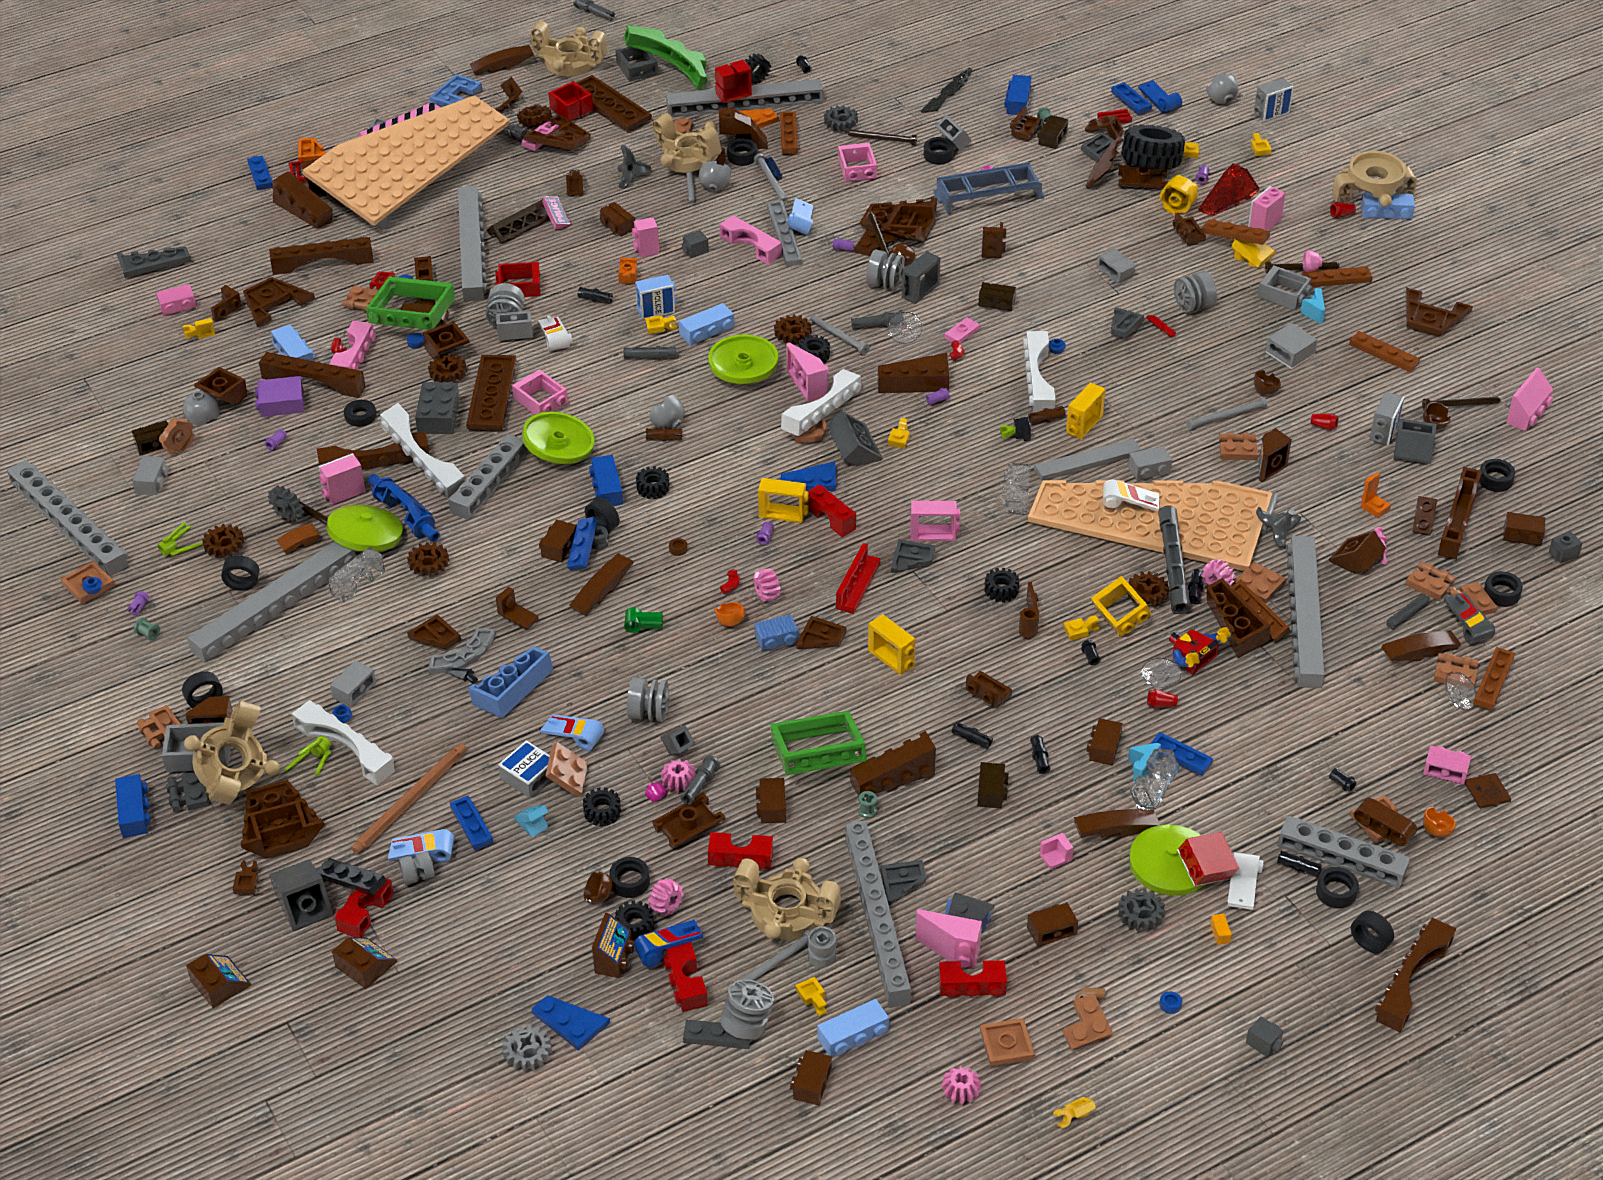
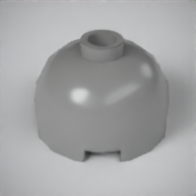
(1223, 88)
(714, 176)
(200, 407)
(668, 414)

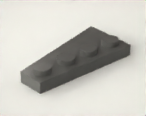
(153, 260)

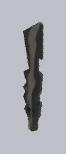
(948, 90)

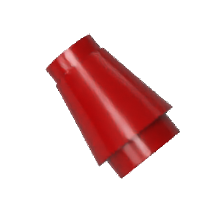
(1342, 209)
(1327, 421)
(1161, 699)

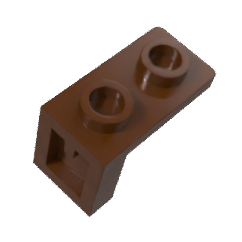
(512, 90)
(1111, 123)
(574, 182)
(230, 303)
(1424, 515)
(515, 613)

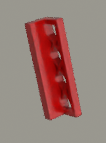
(856, 580)

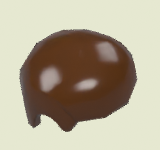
(905, 250)
(1266, 384)
(1436, 414)
(598, 888)

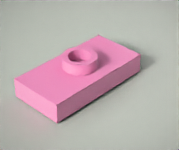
(962, 330)

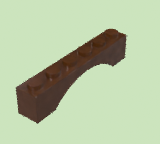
(286, 259)
(342, 379)
(374, 458)
(1460, 513)
(1433, 944)

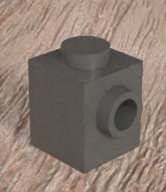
(695, 244)
(1565, 547)
(678, 740)
(1265, 1037)

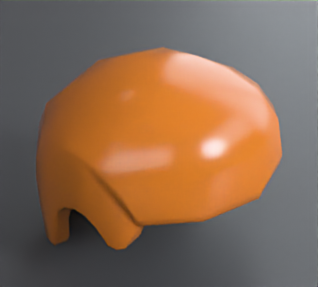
(730, 613)
(1438, 823)

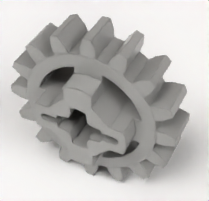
(527, 1048)

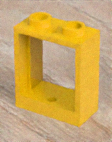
(1084, 410)
(782, 511)
(1111, 594)
(883, 630)

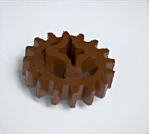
(534, 115)
(792, 329)
(447, 368)
(223, 541)
(428, 559)
(1150, 587)

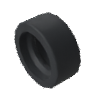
(938, 157)
(741, 159)
(1497, 484)
(603, 512)
(242, 563)
(1506, 579)
(197, 680)
(1340, 875)
(634, 889)
(1376, 923)

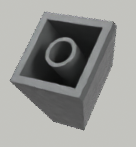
(301, 894)

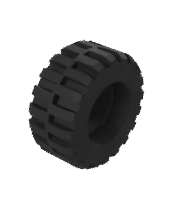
(1153, 147)

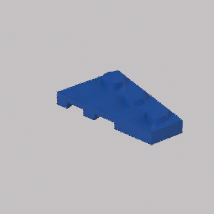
(820, 474)
(570, 1021)

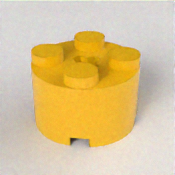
(1179, 194)

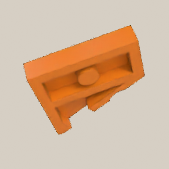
(762, 117)
(309, 149)

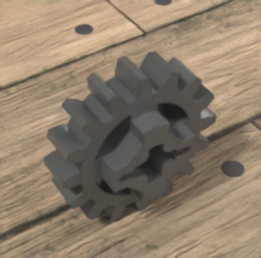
(840, 118)
(286, 504)
(1141, 910)

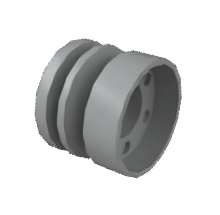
(885, 269)
(1195, 291)
(503, 299)
(642, 699)
(746, 1009)

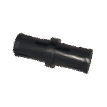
(595, 295)
(1195, 586)
(972, 735)
(1040, 754)
(1299, 863)

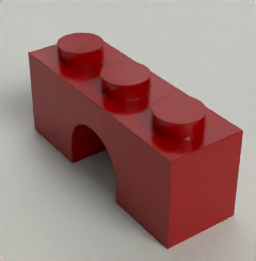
(841, 517)
(723, 853)
(353, 918)
(956, 982)
(689, 991)

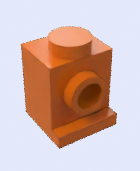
(628, 271)

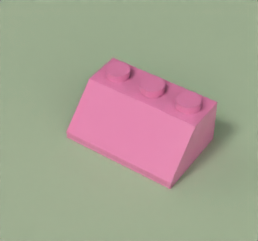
(1530, 401)

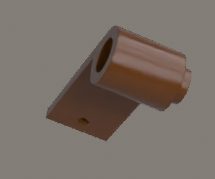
(1029, 616)

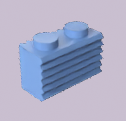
(776, 632)

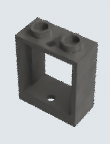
(633, 71)
(917, 289)

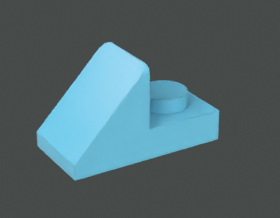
(1314, 307)
(1138, 756)
(532, 819)

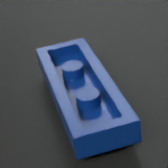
(1131, 98)
(260, 173)
(582, 544)
(1185, 755)
(471, 823)

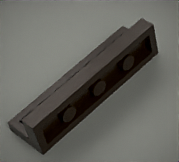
(520, 217)

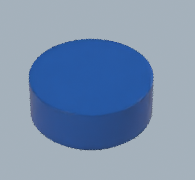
(415, 340)
(1170, 1002)

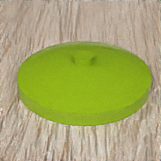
(743, 359)
(558, 437)
(364, 527)
(1157, 861)

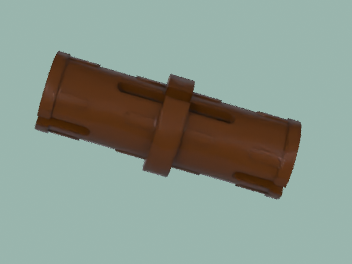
(1046, 415)
(664, 434)

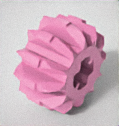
(1216, 570)
(766, 585)
(677, 775)
(665, 896)
(961, 1085)

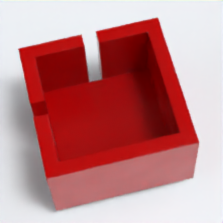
(733, 81)
(570, 101)

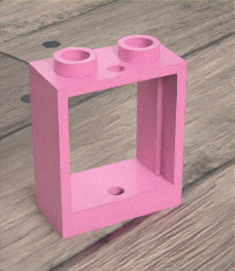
(862, 152)
(539, 380)
(934, 532)

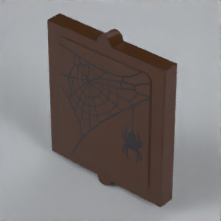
(1487, 790)

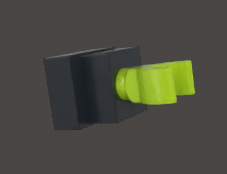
(1021, 429)

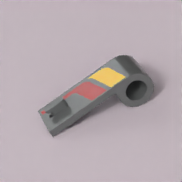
(1476, 625)

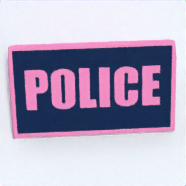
(555, 212)

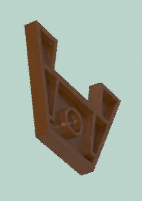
(566, 136)
(271, 293)
(1432, 318)

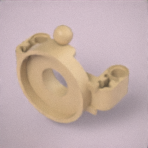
(554, 52)
(687, 150)
(1374, 163)
(220, 781)
(814, 910)

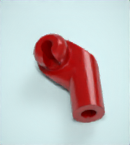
(336, 346)
(958, 350)
(733, 581)

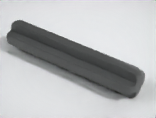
(1407, 611)

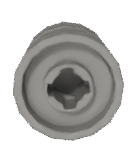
(416, 868)
(822, 946)

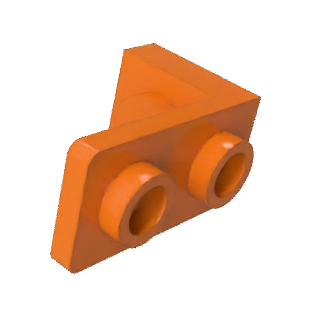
(1372, 502)

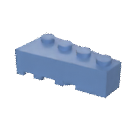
(512, 683)

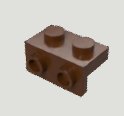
(1024, 125)
(1188, 229)
(993, 241)
(988, 688)

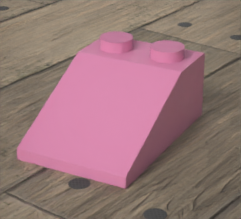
(807, 372)
(950, 936)

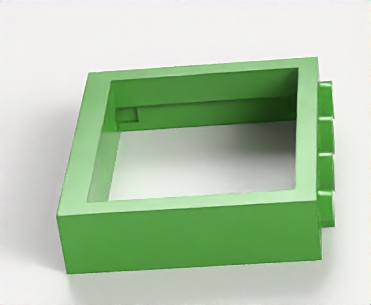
(410, 288)
(818, 757)

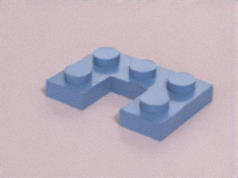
(448, 92)

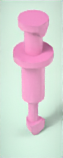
(1379, 530)

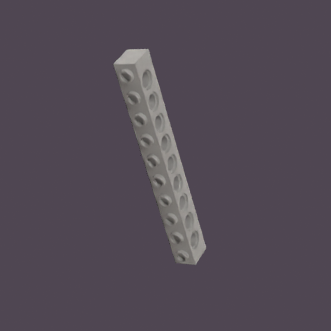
(68, 517)
(877, 914)

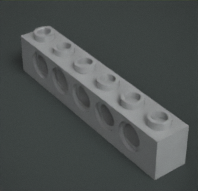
(487, 477)
(1343, 851)

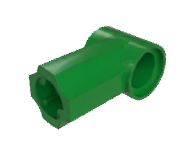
(636, 619)

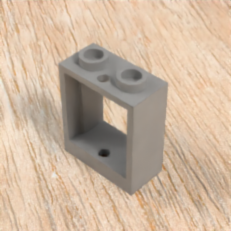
(1288, 279)

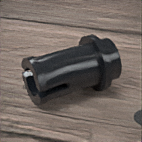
(802, 62)
(1089, 648)
(1347, 782)

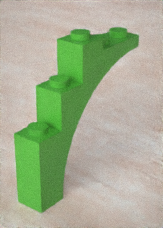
(653, 41)

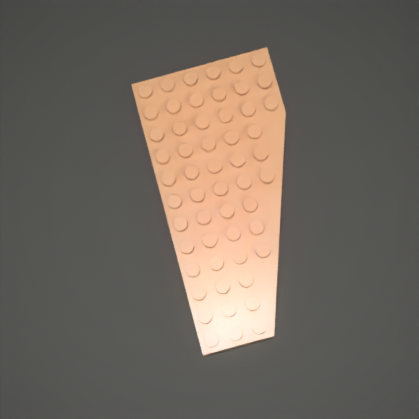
(397, 162)
(1213, 517)

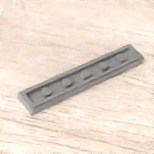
(784, 234)
(1086, 459)

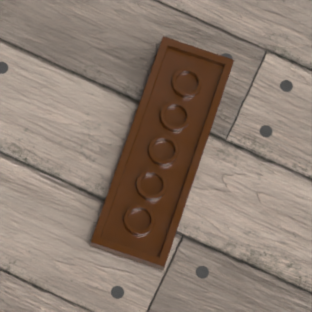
(614, 104)
(491, 392)

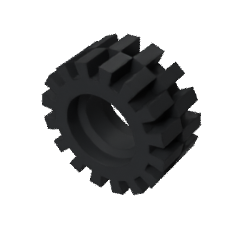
(763, 69)
(820, 344)
(652, 475)
(999, 592)
(602, 815)
(636, 911)

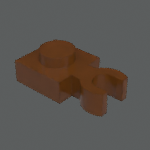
(247, 880)

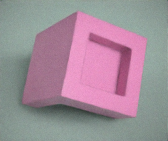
(1056, 851)

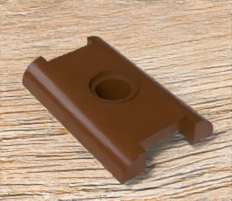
(1141, 177)
(687, 821)

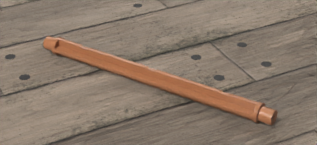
(408, 798)

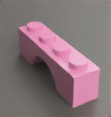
(736, 230)
(360, 337)

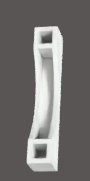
(1036, 351)
(802, 417)
(444, 474)
(316, 722)

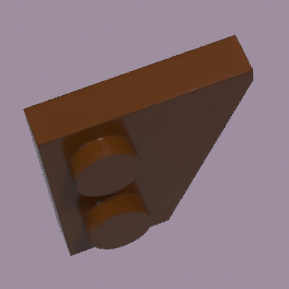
(869, 243)
(435, 633)
(821, 634)

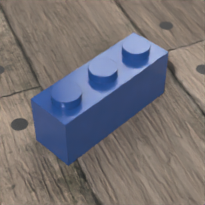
(1017, 94)
(606, 479)
(132, 805)

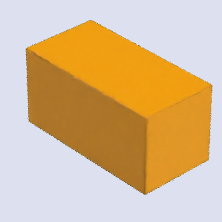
(1220, 929)

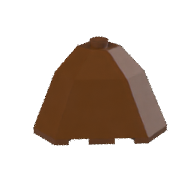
(737, 123)

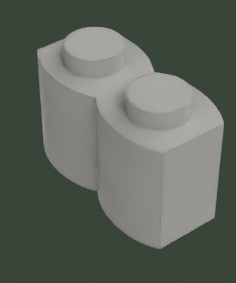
(1115, 265)

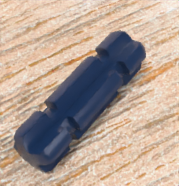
(774, 168)

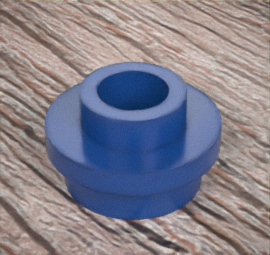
(1056, 346)
(92, 585)
(342, 713)

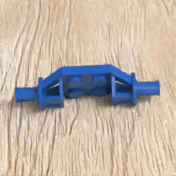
(417, 517)

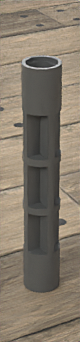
(1174, 561)

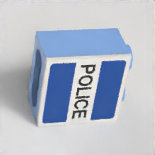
(655, 296)

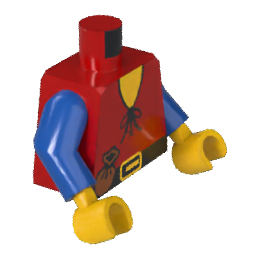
(1196, 649)

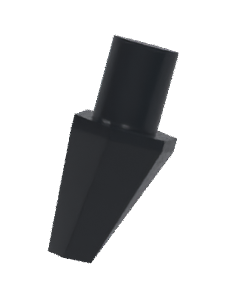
(464, 674)

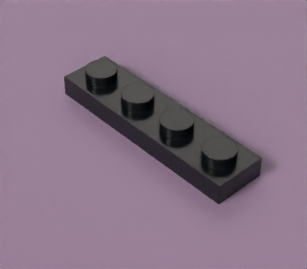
(351, 876)

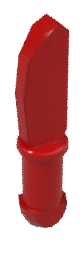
(1161, 325)

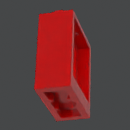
(521, 271)

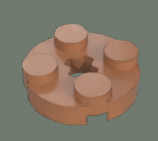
(814, 434)
(169, 437)

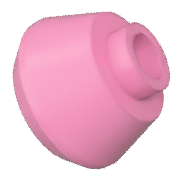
(1311, 261)

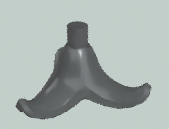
(631, 167)
(1280, 524)

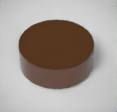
(678, 547)

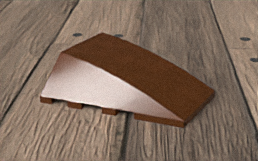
(904, 219)
(278, 820)

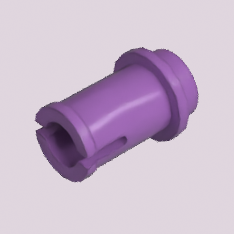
(1202, 175)
(843, 244)
(938, 396)
(273, 441)
(763, 537)
(140, 599)

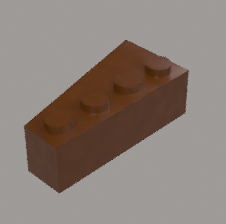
(300, 200)
(914, 375)
(1231, 611)
(896, 767)

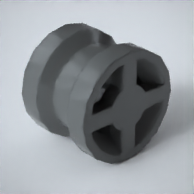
(600, 538)

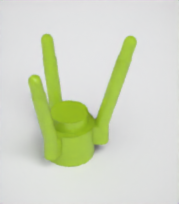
(168, 544)
(317, 748)

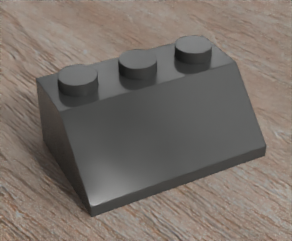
(854, 440)

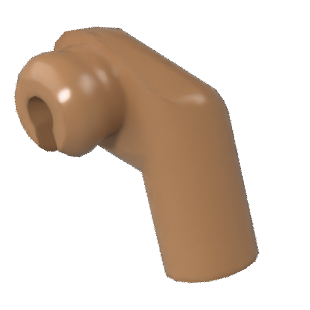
(1099, 993)

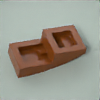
(302, 535)

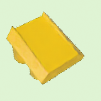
(1253, 253)

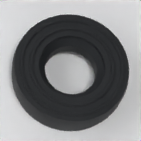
(358, 405)

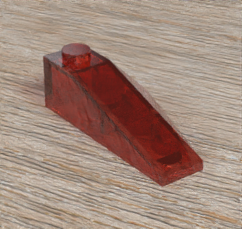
(1230, 189)

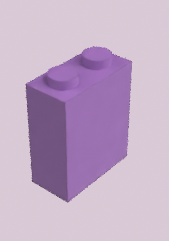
(280, 396)

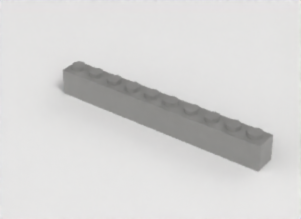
(762, 97)
(471, 247)
(268, 602)
(1305, 612)

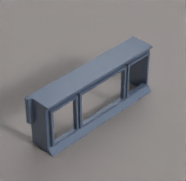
(984, 178)

